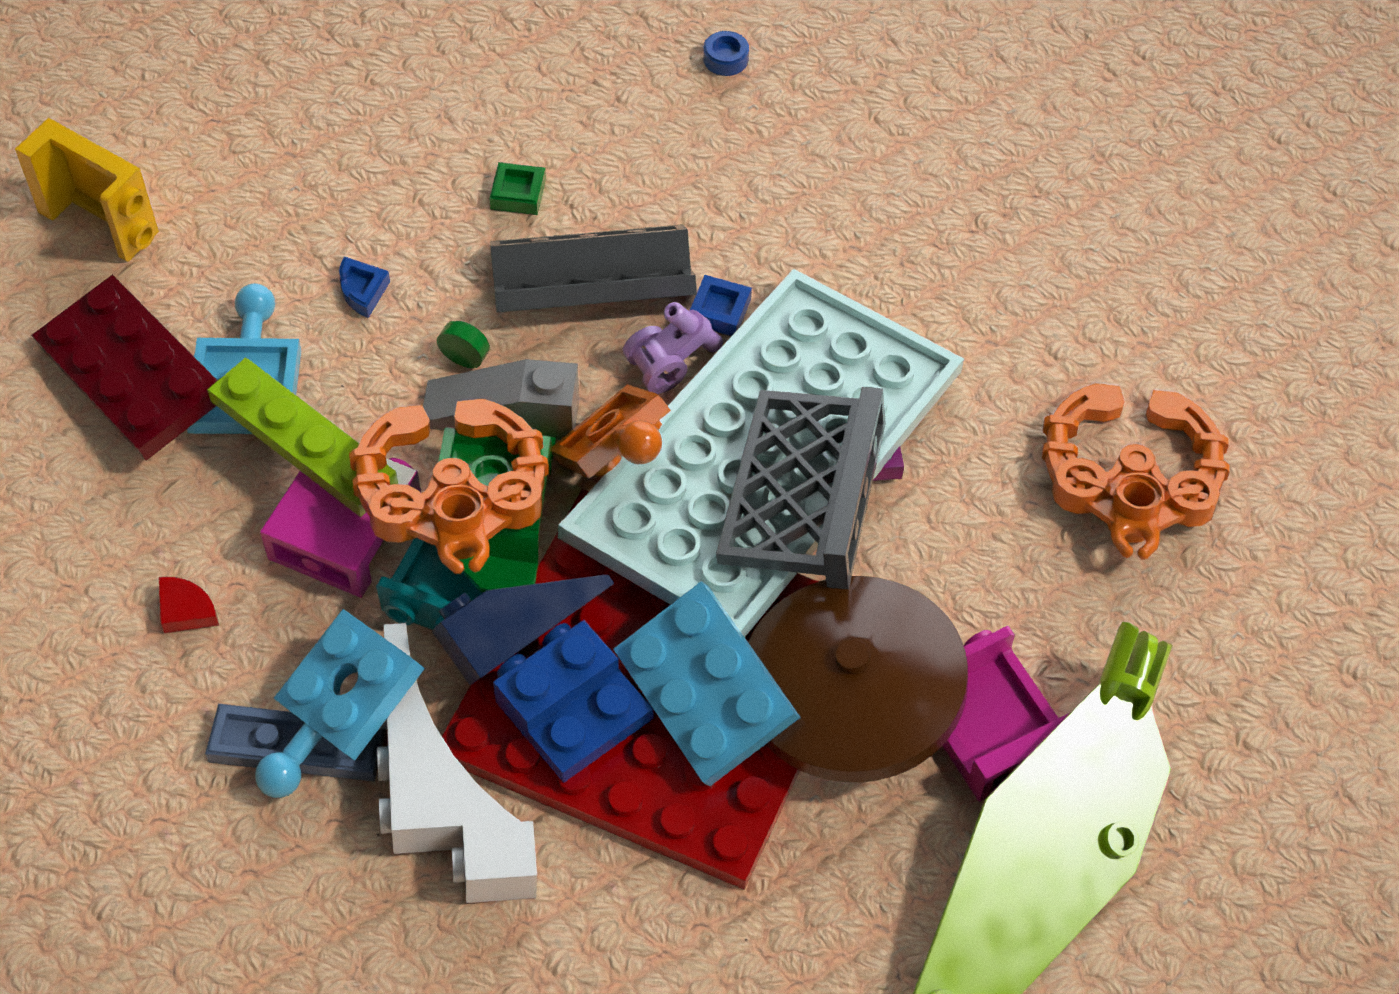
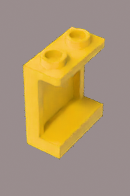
(70, 168)

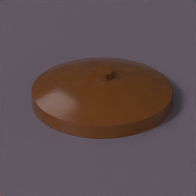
(868, 674)

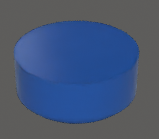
(726, 53)

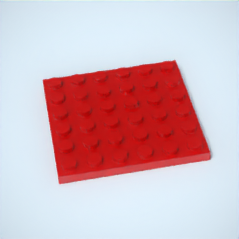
(645, 782)

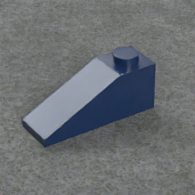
(505, 620)

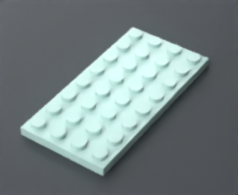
(667, 516)

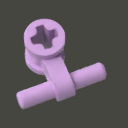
(670, 346)

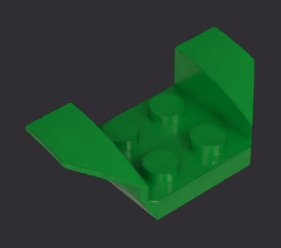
(512, 552)

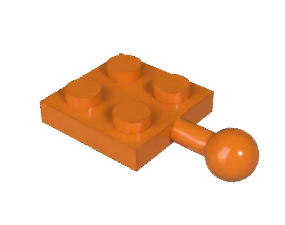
(622, 425)

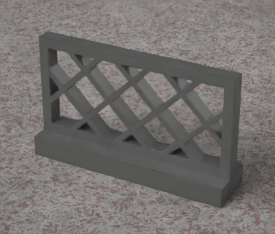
(846, 499)

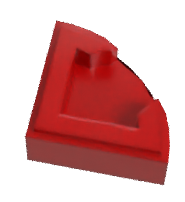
(184, 605)

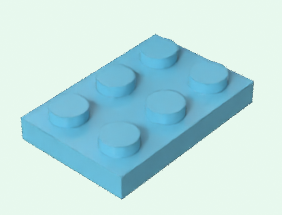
(706, 683)

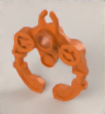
(1134, 493)
(455, 508)

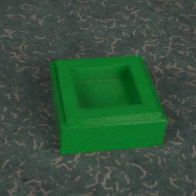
(517, 188)

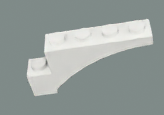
(443, 808)

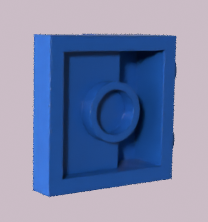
(570, 699)

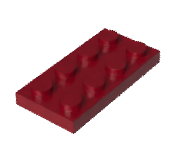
(128, 366)

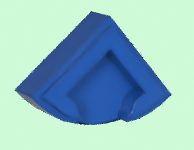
(362, 285)

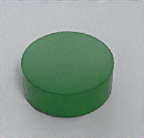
(463, 344)

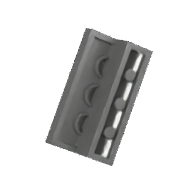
(592, 268)

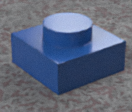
(722, 303)

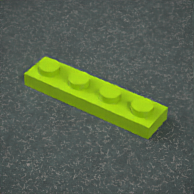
(291, 429)

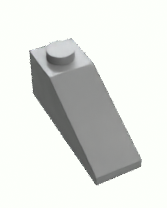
(533, 389)

